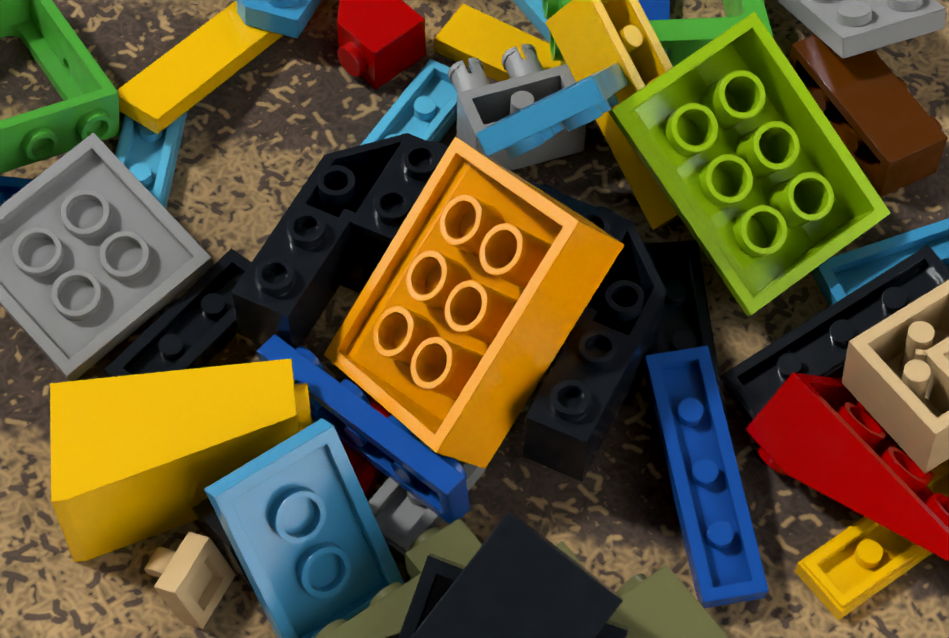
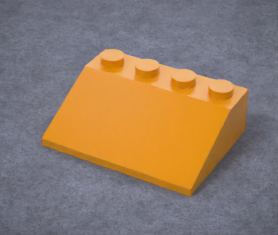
(471, 304)

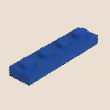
(380, 440)
(704, 478)

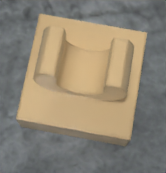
(191, 578)

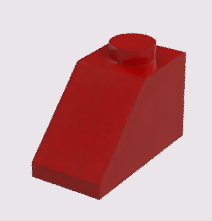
(379, 38)

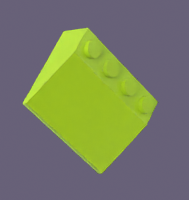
(750, 163)

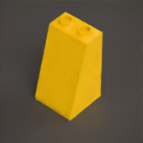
(146, 445)

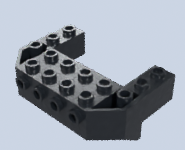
(346, 224)

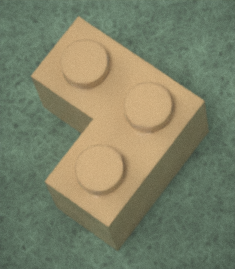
(904, 376)

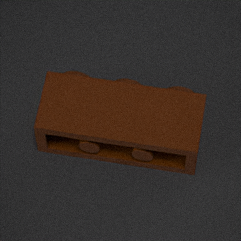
(871, 114)

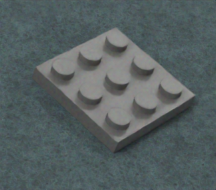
(90, 257)

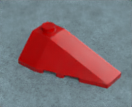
(838, 448)

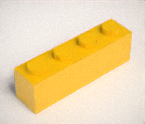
(597, 36)

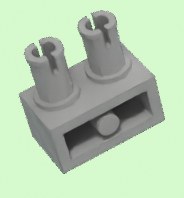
(486, 103)

